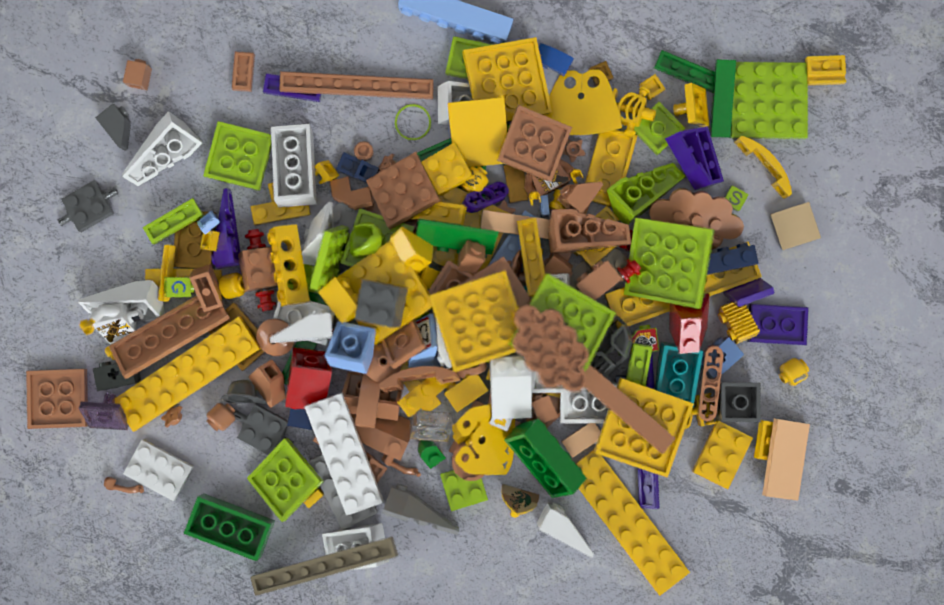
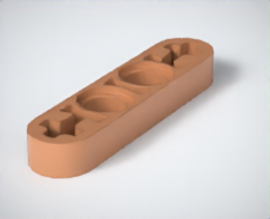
(713, 383)

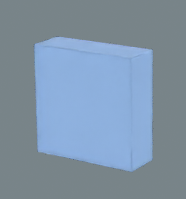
(544, 206)
(208, 222)

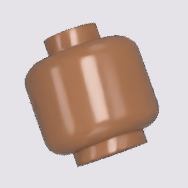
(220, 417)

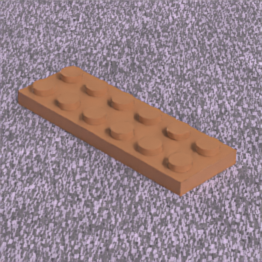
(165, 335)

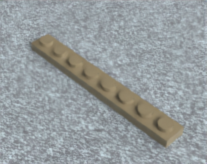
(324, 566)

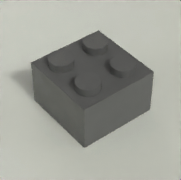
(381, 303)
(739, 402)

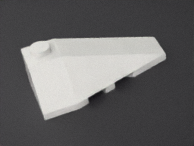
(163, 147)
(134, 295)

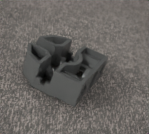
(621, 342)

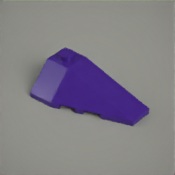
(228, 242)

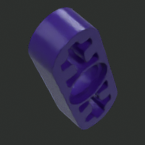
(502, 191)

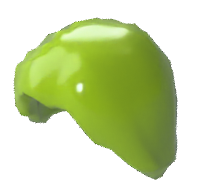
(365, 239)

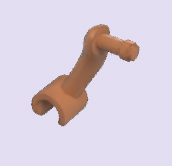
(389, 462)
(109, 483)

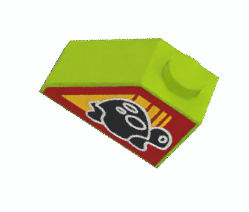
(645, 335)

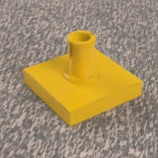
(695, 105)

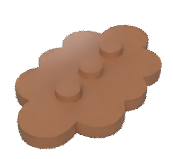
(698, 211)
(550, 348)

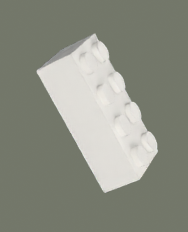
(293, 165)

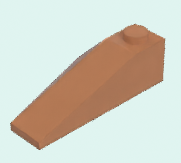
(579, 232)
(387, 437)

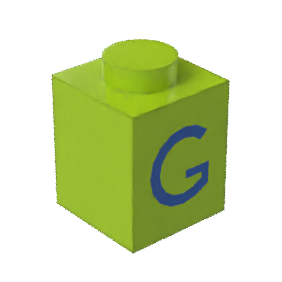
(178, 287)

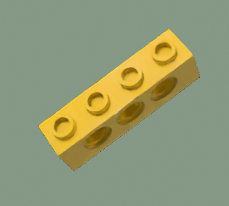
(289, 235)

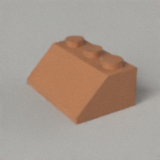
(387, 406)

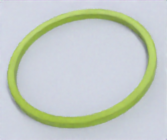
(413, 105)

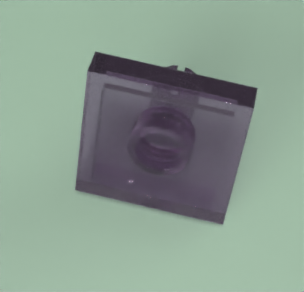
(105, 414)

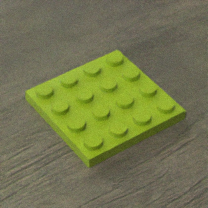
(770, 100)
(671, 262)
(578, 311)

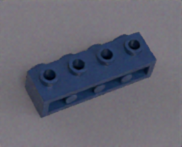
(732, 259)

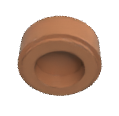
(363, 151)

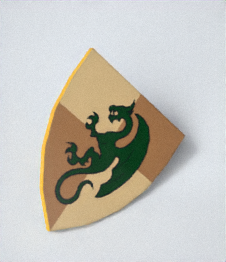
(518, 500)

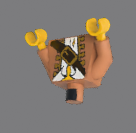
(537, 187)

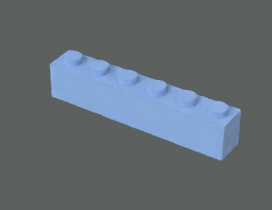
(461, 17)

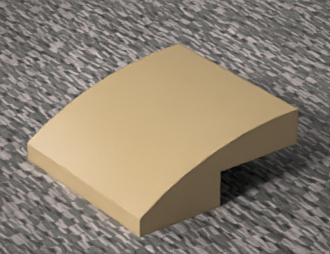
(795, 226)

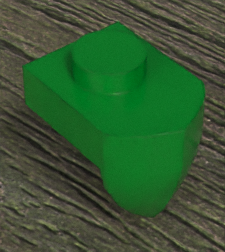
(430, 453)

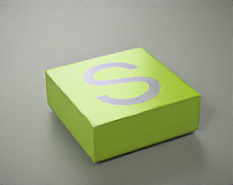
(736, 197)

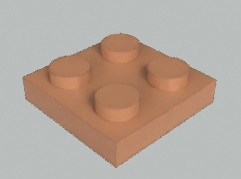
(403, 344)

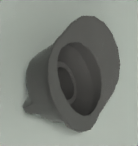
(242, 392)

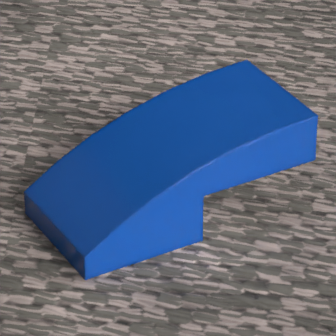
(555, 59)

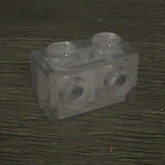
(431, 425)

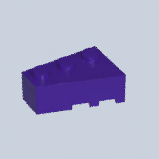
(696, 157)

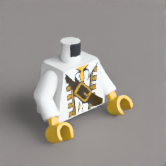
(111, 322)

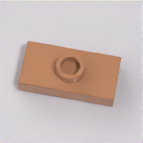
(243, 71)

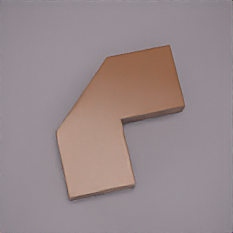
(354, 199)

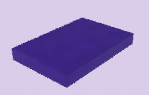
(780, 324)

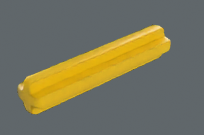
(166, 269)

